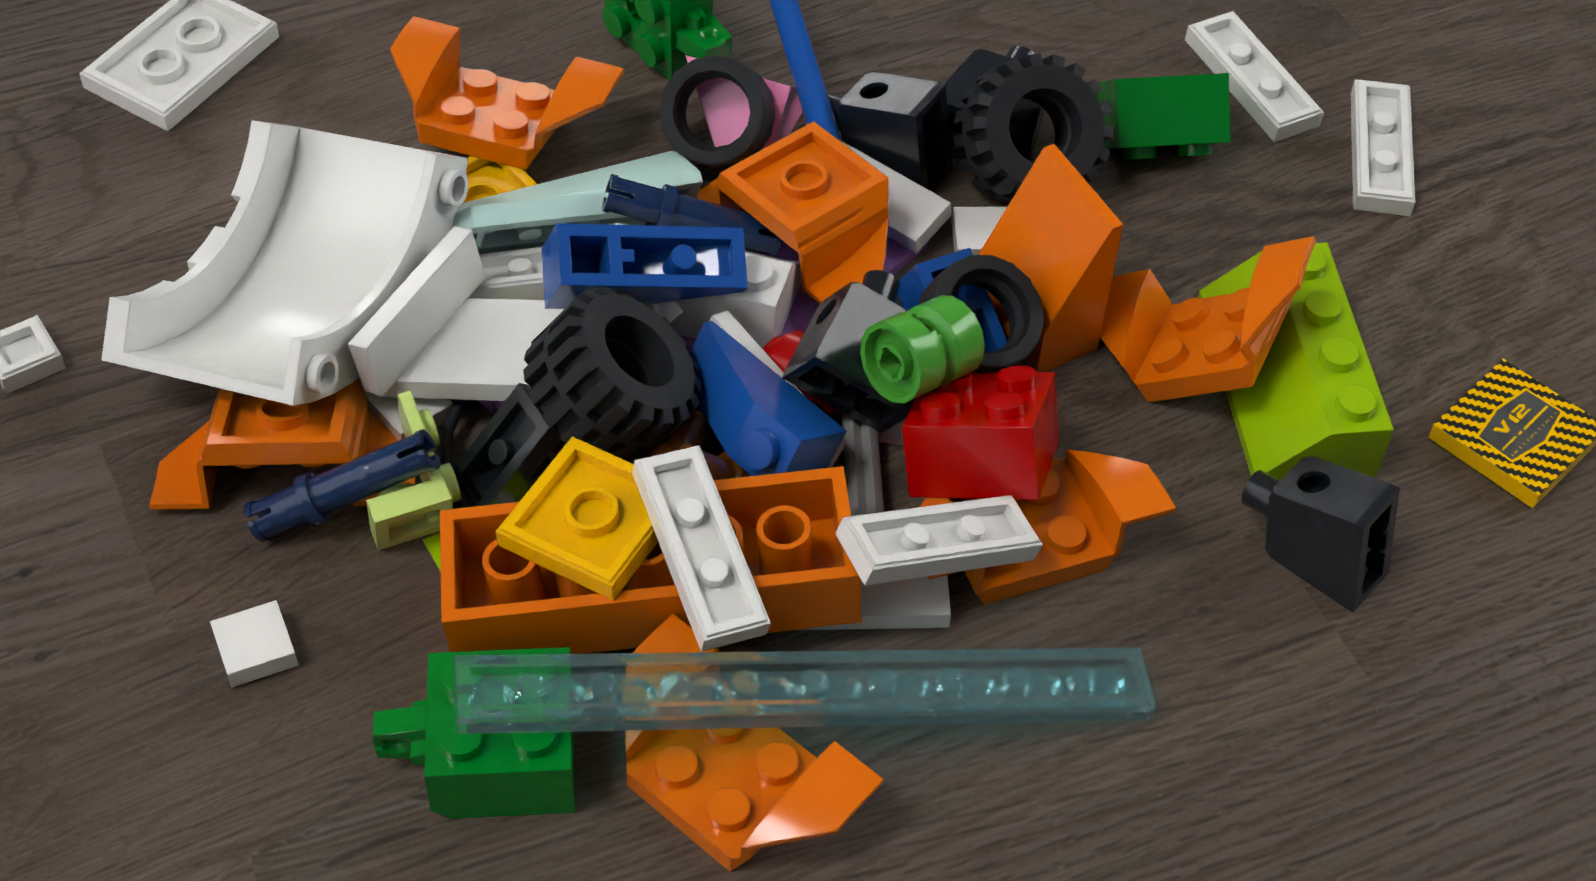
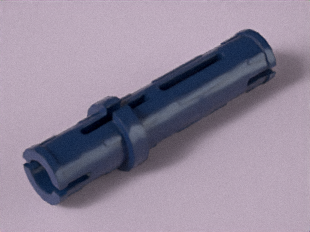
(669, 208)
(317, 496)

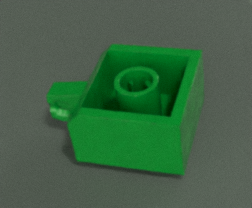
(668, 31)
(478, 771)

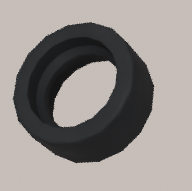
(675, 102)
(1012, 290)

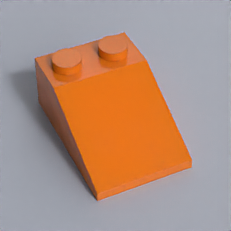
(1068, 248)

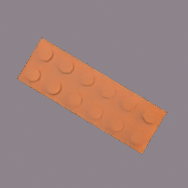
(780, 523)

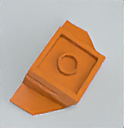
(486, 112)
(816, 201)
(1205, 341)
(258, 432)
(1077, 521)
(740, 784)

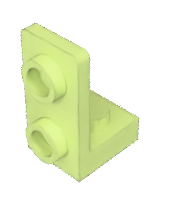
(410, 509)

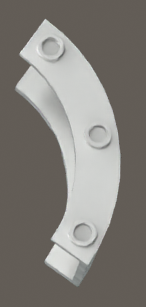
(299, 268)

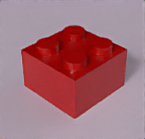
(983, 436)

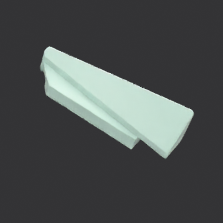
(529, 214)

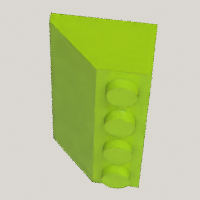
(1315, 382)

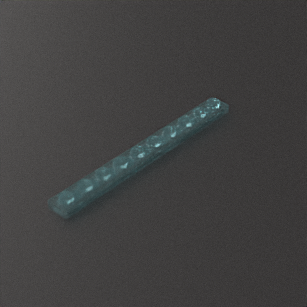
(797, 689)

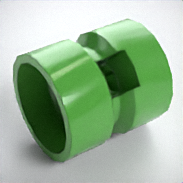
(922, 348)

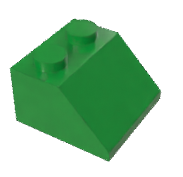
(1167, 112)

